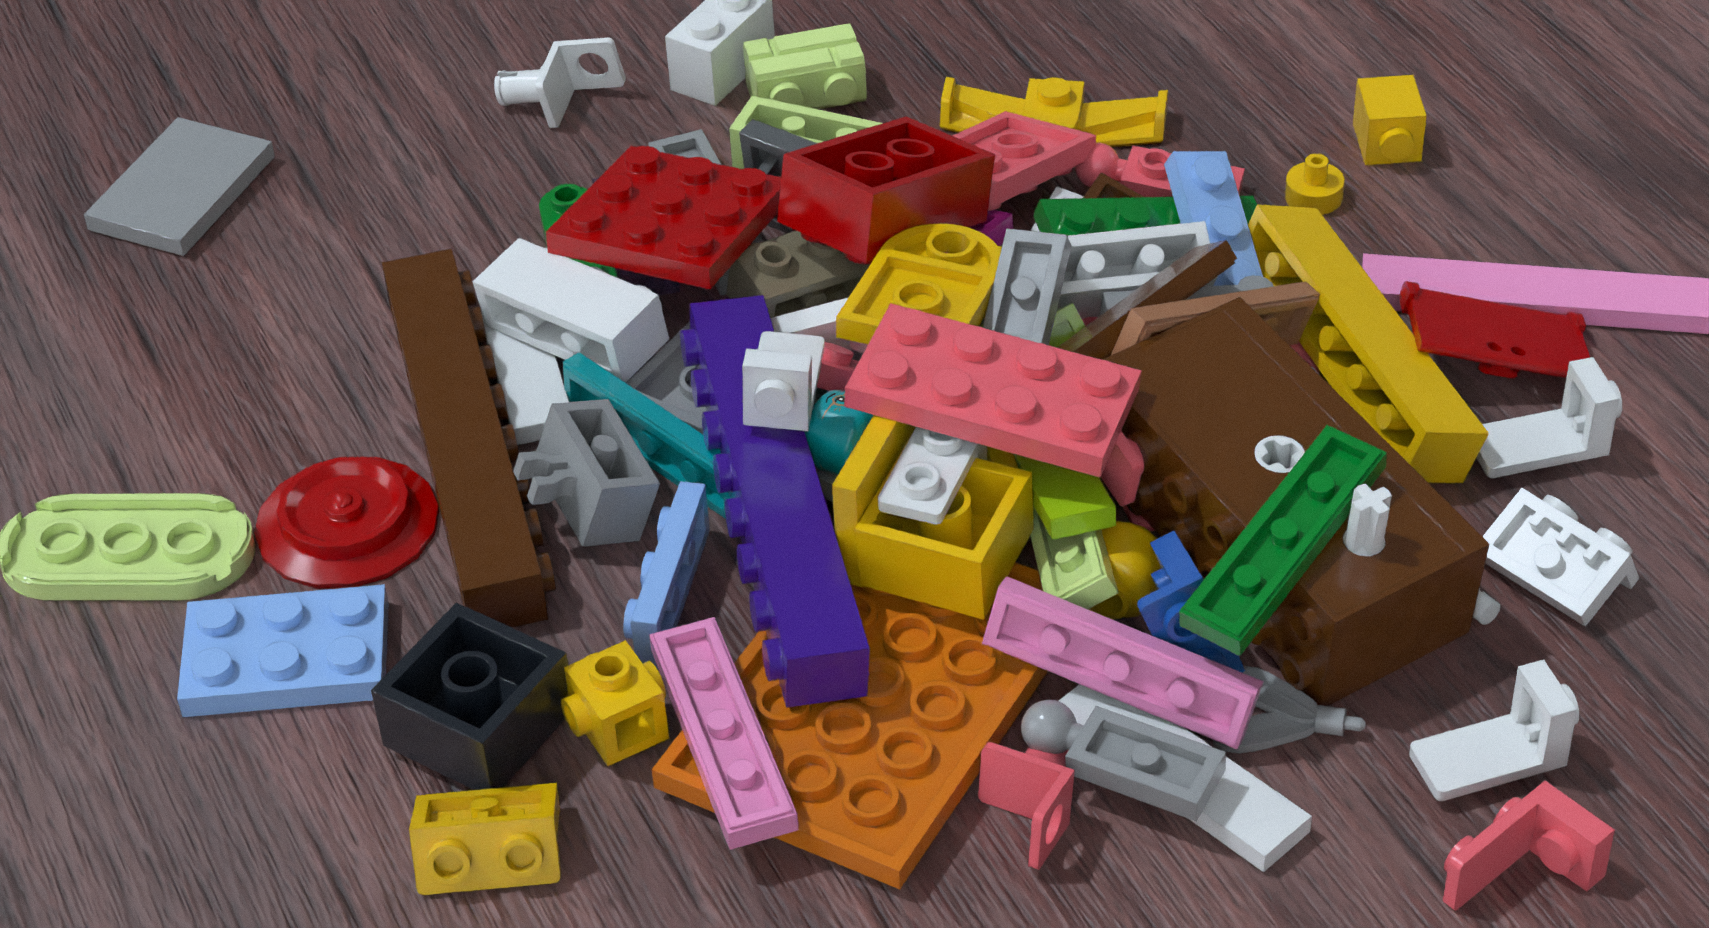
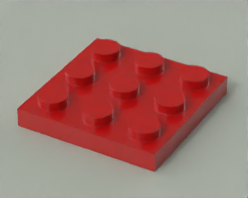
(667, 216)

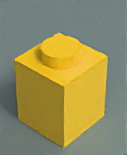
(1389, 119)

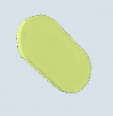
(126, 547)

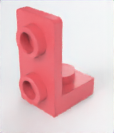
(1548, 825)

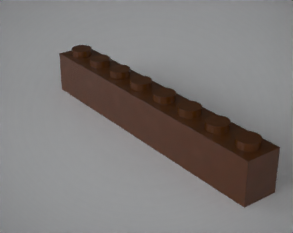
(464, 442)

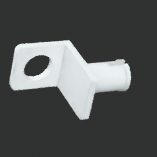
(559, 77)

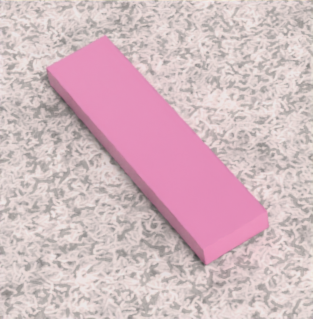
(1122, 662)
(723, 734)

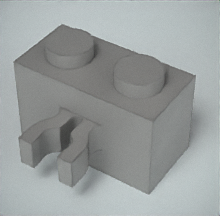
(591, 472)

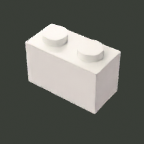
(708, 46)

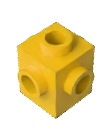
(616, 702)

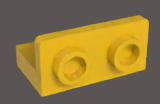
(485, 839)

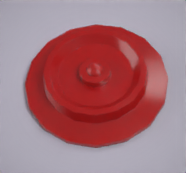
(346, 522)

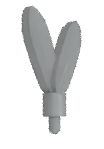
(1288, 716)

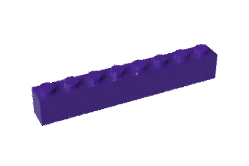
(780, 514)

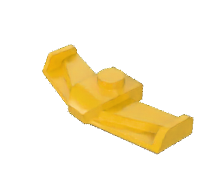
(1060, 103)

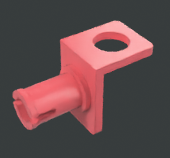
(1032, 786)

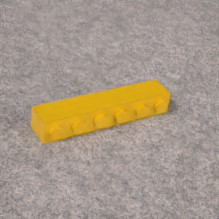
(1367, 346)

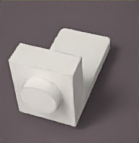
(781, 380)
(1558, 436)
(928, 476)
(1505, 748)

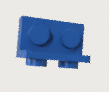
(1175, 585)

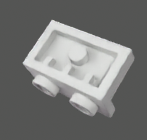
(1558, 557)

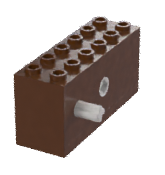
(1220, 428)

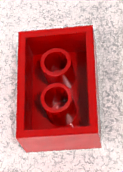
(881, 182)

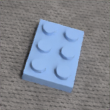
(283, 650)

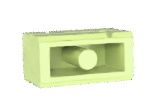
(807, 68)

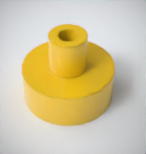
(1315, 185)

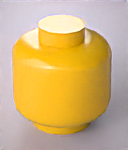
(1131, 564)

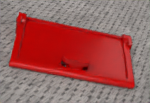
(1493, 333)

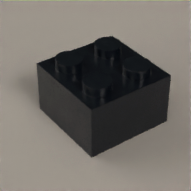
(472, 699)

